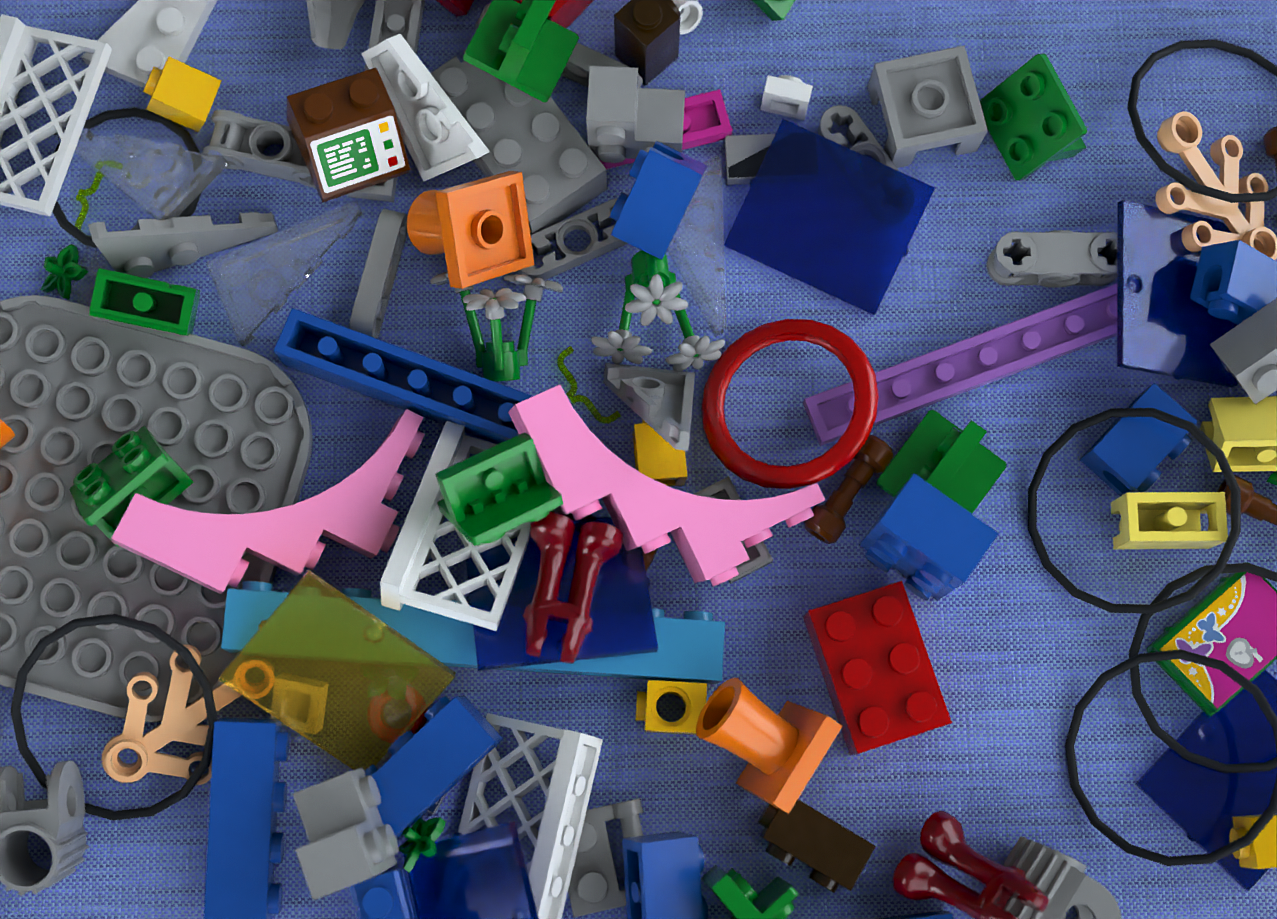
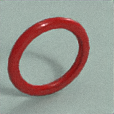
(836, 457)

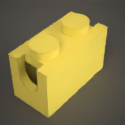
(1243, 433)
(1169, 520)

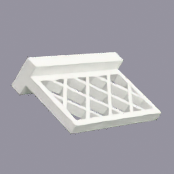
(16, 71)
(417, 542)
(564, 806)

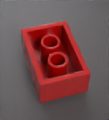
(876, 668)

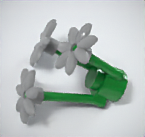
(657, 295)
(499, 357)

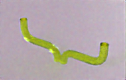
(85, 205)
(581, 398)

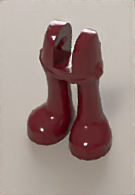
(594, 547)
(945, 842)

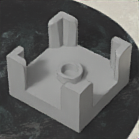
(928, 103)

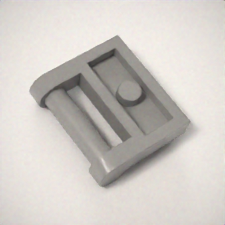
(594, 876)

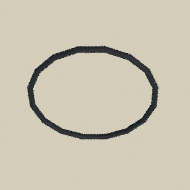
(1149, 148)
(1173, 420)
(166, 639)
(1135, 674)
(1209, 858)

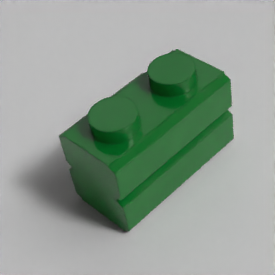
(144, 302)

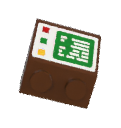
(348, 134)

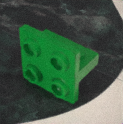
(522, 46)
(1033, 118)
(947, 460)
(133, 467)
(496, 491)
(744, 902)

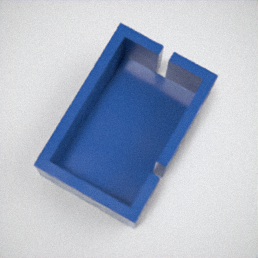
(927, 540)

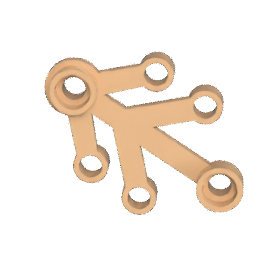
(1182, 135)
(178, 725)

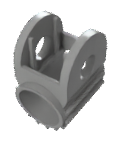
(54, 819)
(1062, 882)

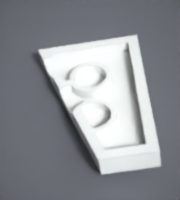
(151, 34)
(427, 118)

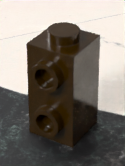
(647, 36)
(817, 841)

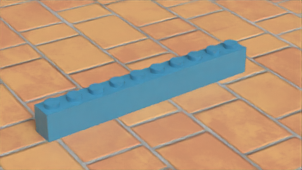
(686, 652)

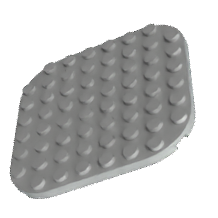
(68, 397)

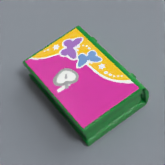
(1230, 625)

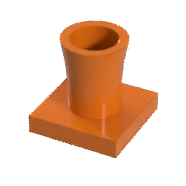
(477, 227)
(778, 748)

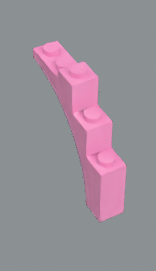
(643, 509)
(211, 545)

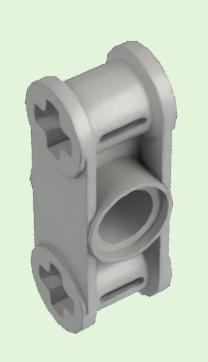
(244, 141)
(1054, 259)

